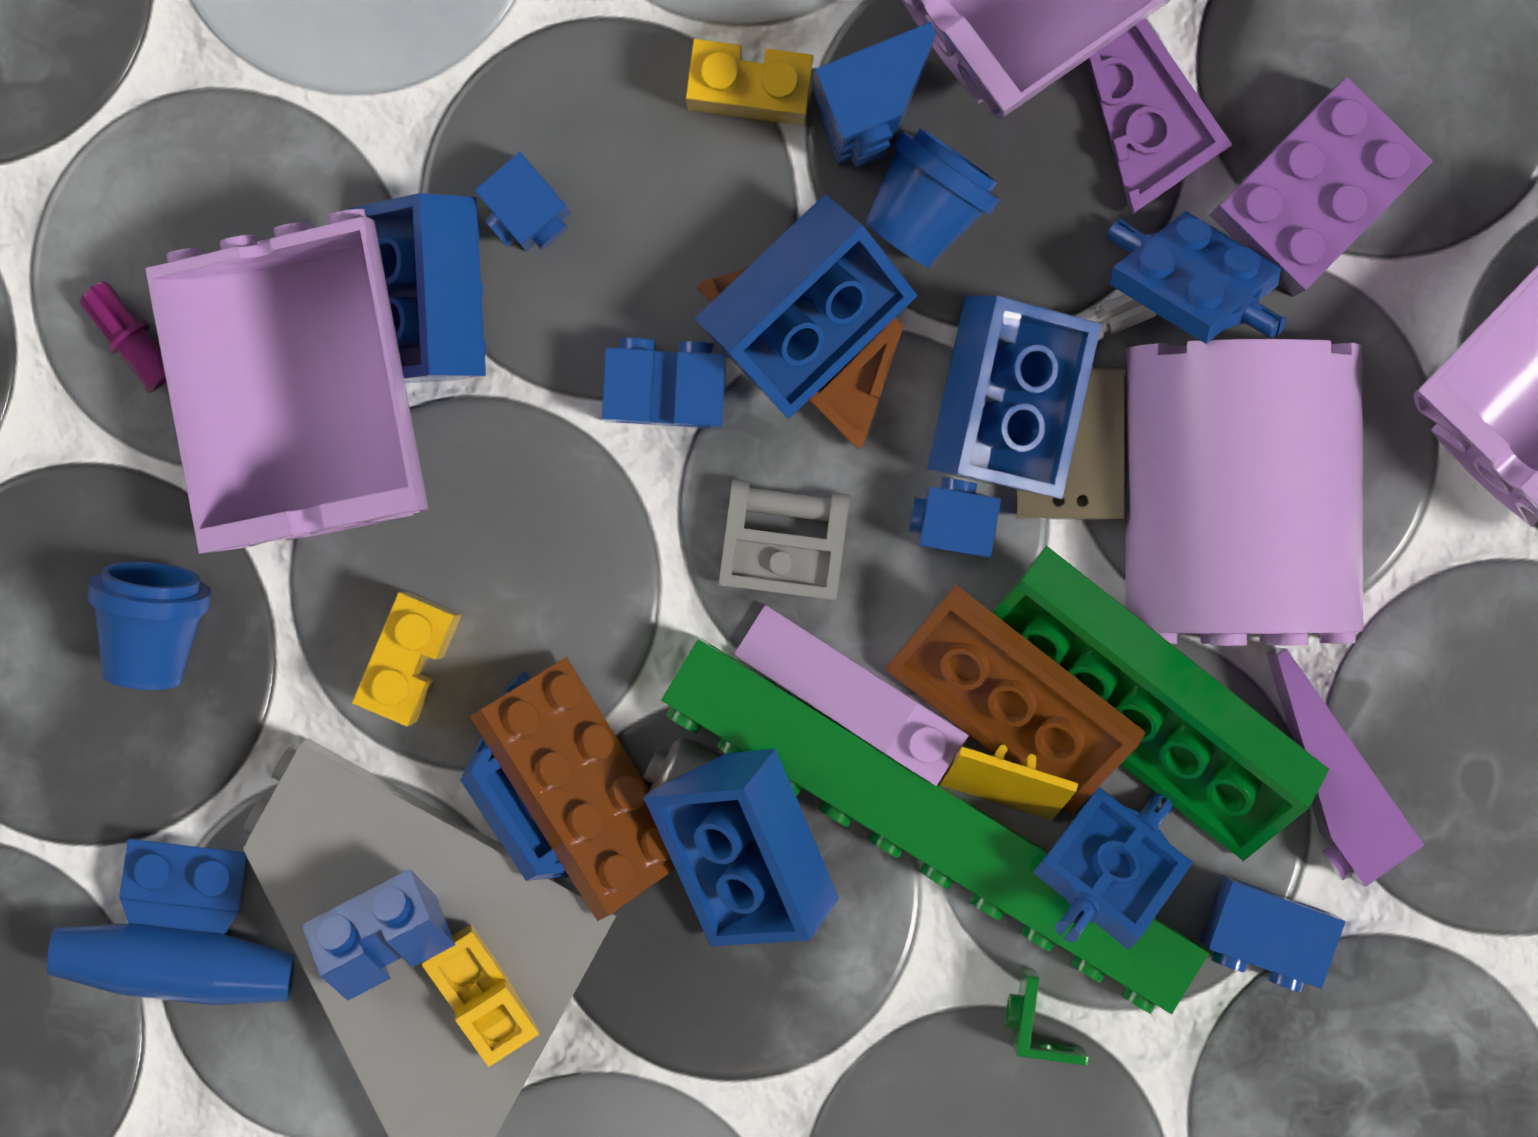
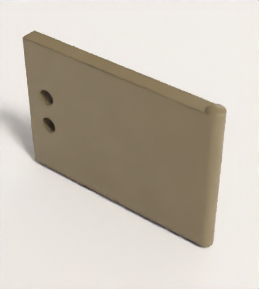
(1096, 459)

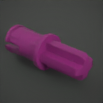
(125, 334)

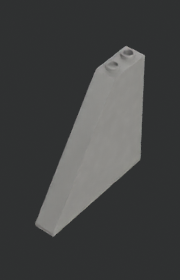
(345, 831)

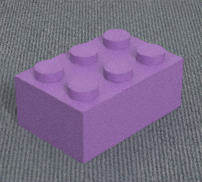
(1321, 186)

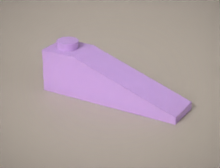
(851, 695)

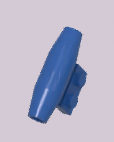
(175, 934)

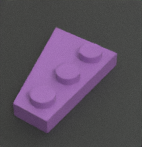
(1151, 115)

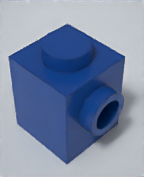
(523, 205)
(955, 518)

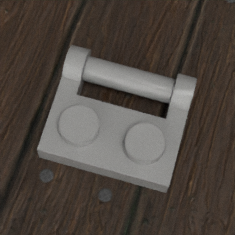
(782, 560)

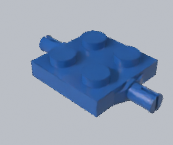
(1196, 277)
(1113, 867)

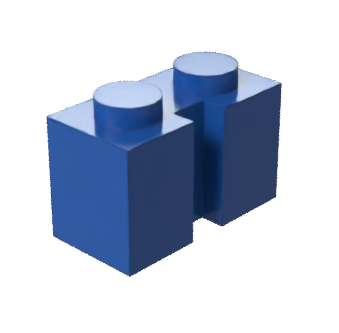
(664, 386)
(374, 930)
(1271, 933)

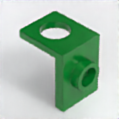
(1020, 1018)

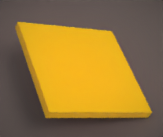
(1008, 782)

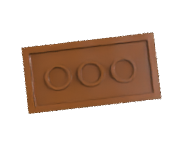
(1013, 695)
(577, 786)

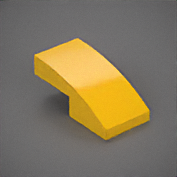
(481, 997)

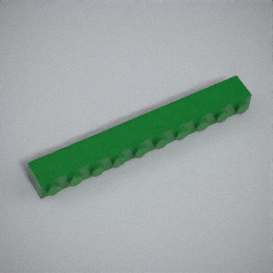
(921, 818)

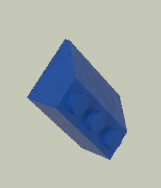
(869, 93)
(433, 283)
(807, 305)
(1014, 395)
(744, 850)

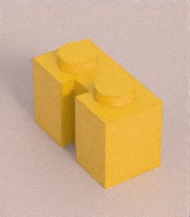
(747, 89)
(393, 675)

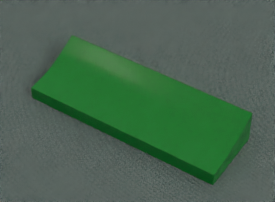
(1200, 739)

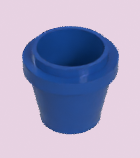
(929, 197)
(146, 622)

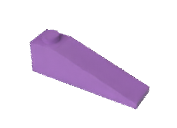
(1351, 807)

